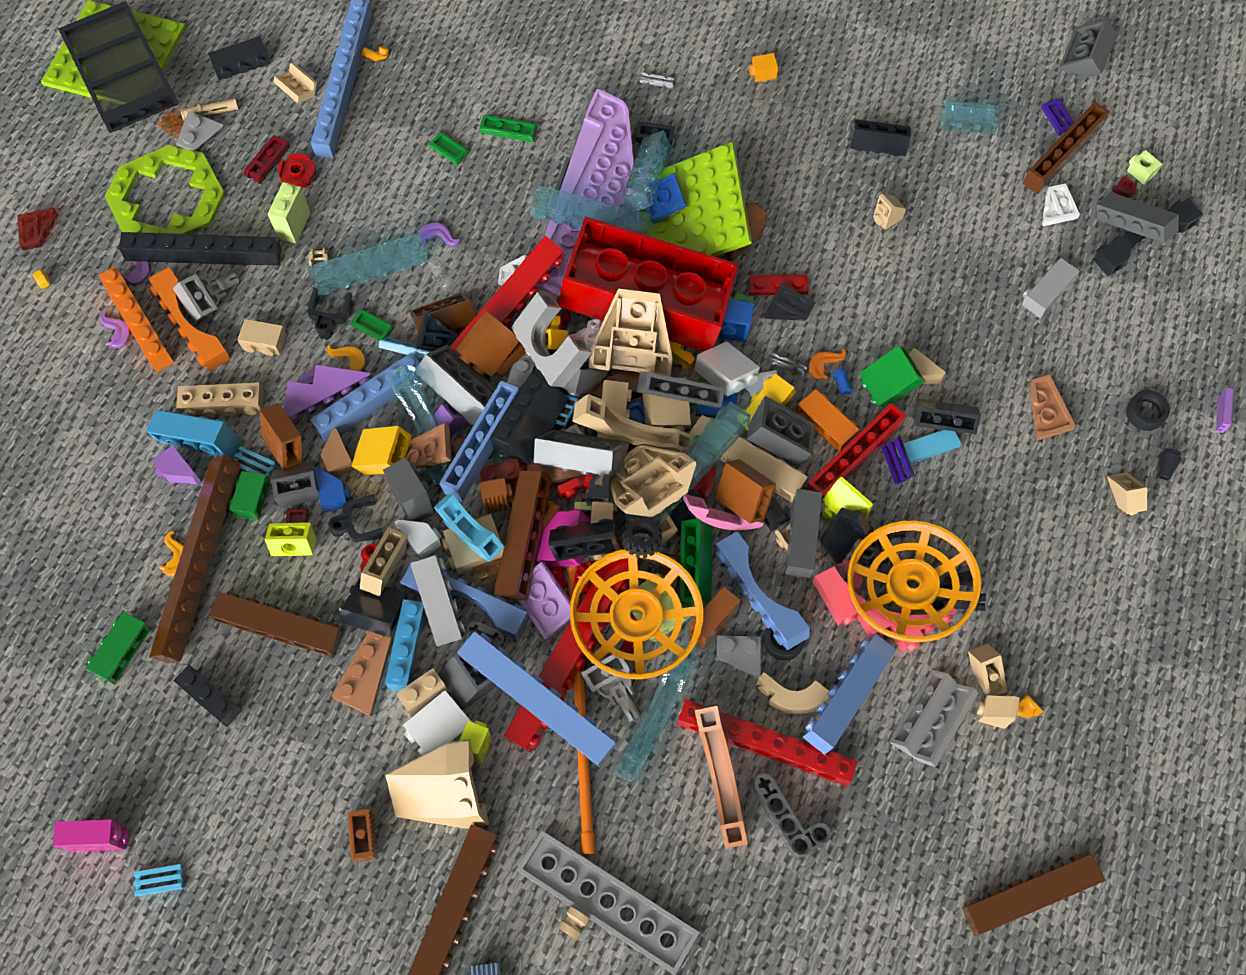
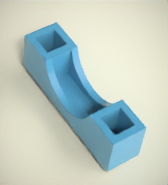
(402, 659)

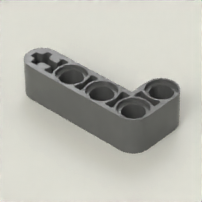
(786, 813)

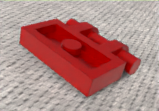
(569, 489)

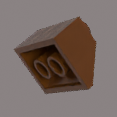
(454, 311)

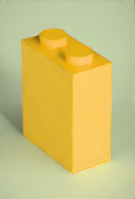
(380, 449)

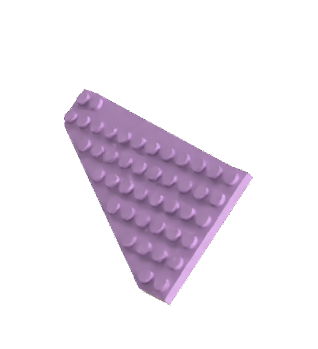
(596, 170)

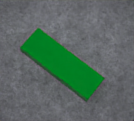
(508, 128)

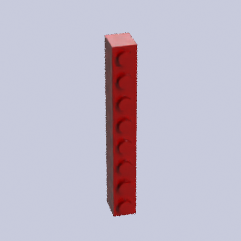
(520, 286)

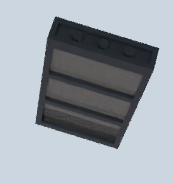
(118, 67)

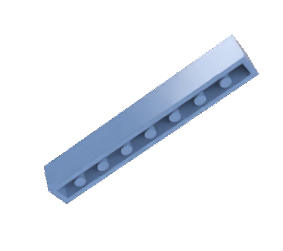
(537, 699)

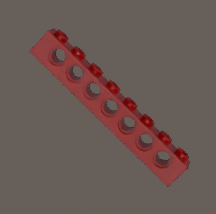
(776, 746)

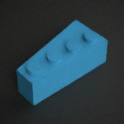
(194, 433)

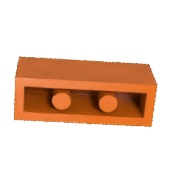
(828, 420)

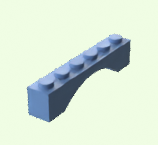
(506, 617)
(786, 623)

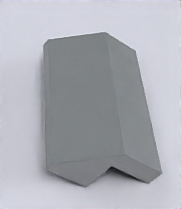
(933, 718)

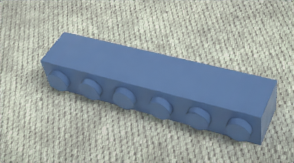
(359, 402)
(478, 444)
(849, 693)

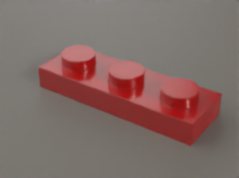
(770, 284)

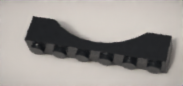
(1116, 254)

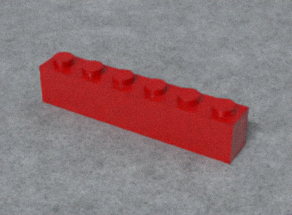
(858, 450)

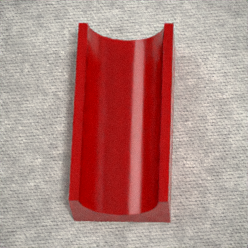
(690, 283)

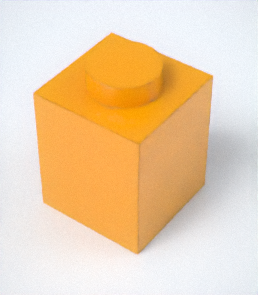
(763, 67)

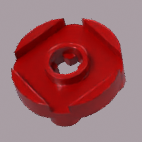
(297, 161)

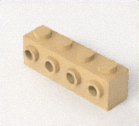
(220, 399)

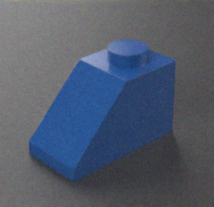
(331, 491)

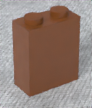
(756, 219)
(487, 344)
(281, 436)
(745, 491)
(715, 617)

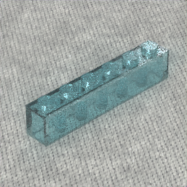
(571, 210)
(368, 264)

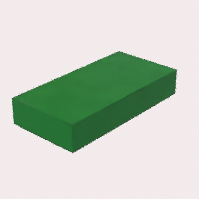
(448, 148)
(371, 325)

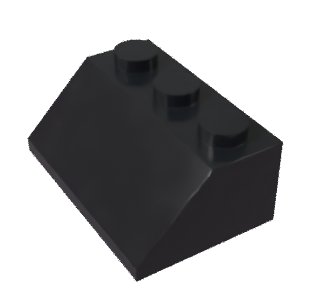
(584, 540)

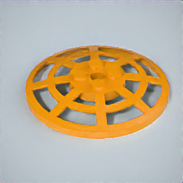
(916, 570)
(639, 600)

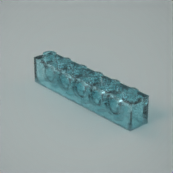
(646, 172)

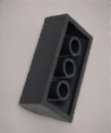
(528, 417)

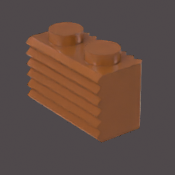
(496, 495)
(362, 835)

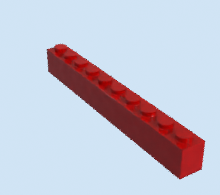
(567, 659)

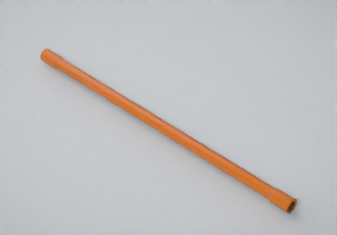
(587, 833)

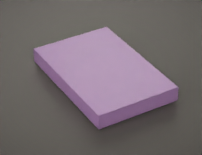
(547, 602)

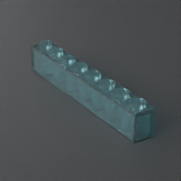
(706, 451)

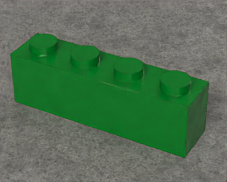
(696, 560)

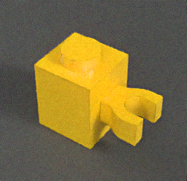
(553, 336)

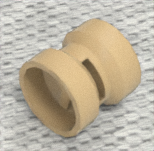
(573, 923)

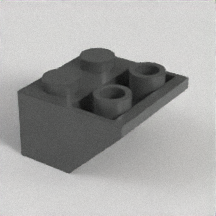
(295, 485)
(464, 681)

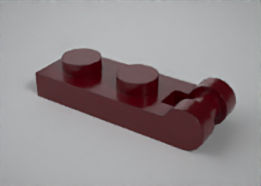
(266, 159)

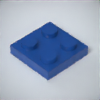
(667, 199)

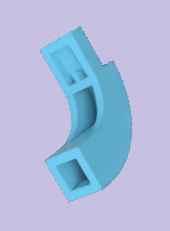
(467, 529)

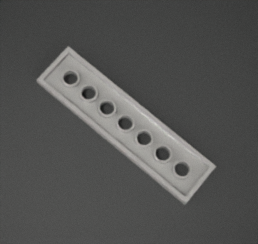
(608, 918)

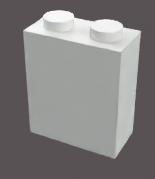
(727, 368)
(436, 724)

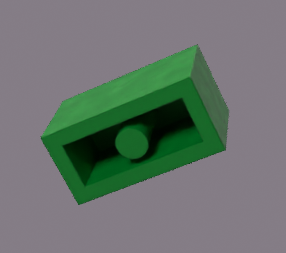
(249, 495)

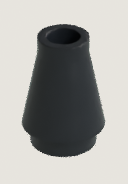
(1168, 463)

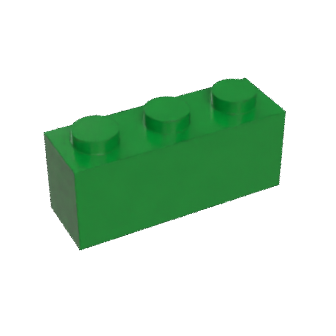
(118, 648)

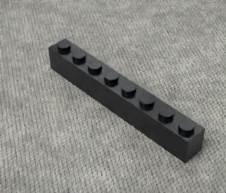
(200, 248)

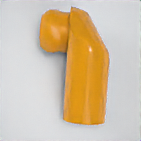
(376, 55)

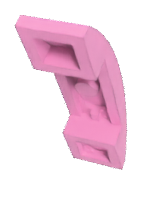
(716, 517)

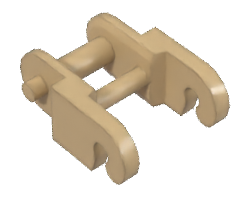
(312, 259)

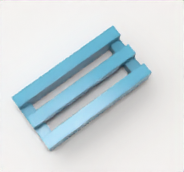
(239, 456)
(138, 883)

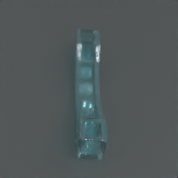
(413, 397)
(654, 722)

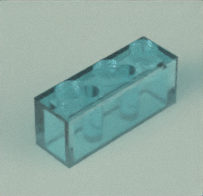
(969, 117)

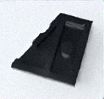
(434, 333)

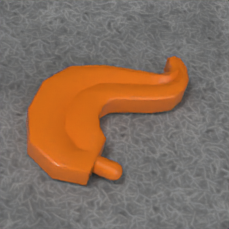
(817, 363)

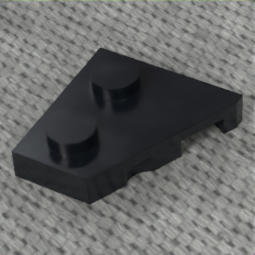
(789, 305)

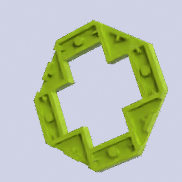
(150, 165)

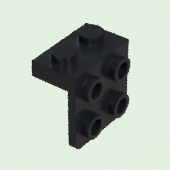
(844, 532)

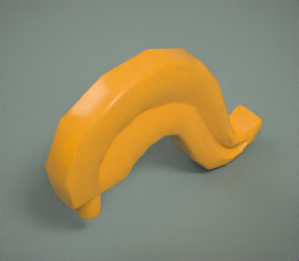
(355, 356)
(176, 547)

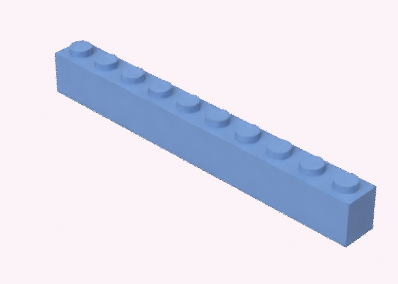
(341, 79)

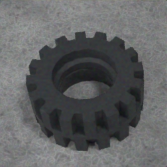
(642, 547)

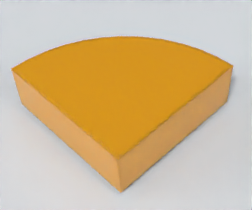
(1028, 708)

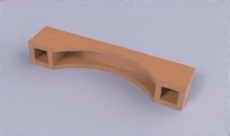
(722, 775)

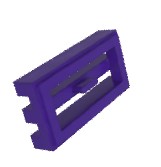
(1055, 117)
(895, 463)

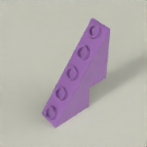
(326, 384)

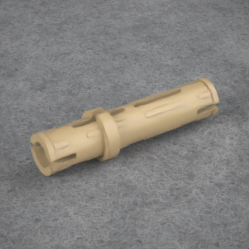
(212, 108)

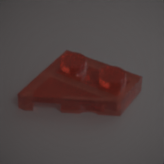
(34, 227)

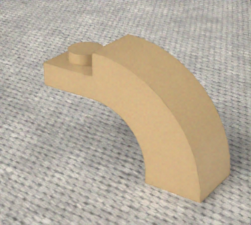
(792, 701)

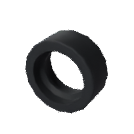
(1141, 422)
(779, 654)

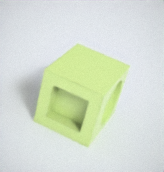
(1144, 167)

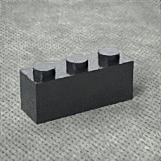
(239, 58)
(880, 137)
(946, 416)
(207, 695)

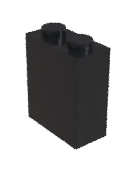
(371, 611)

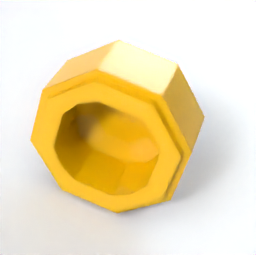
(41, 278)

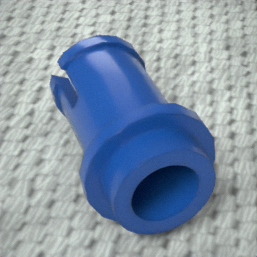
(842, 381)

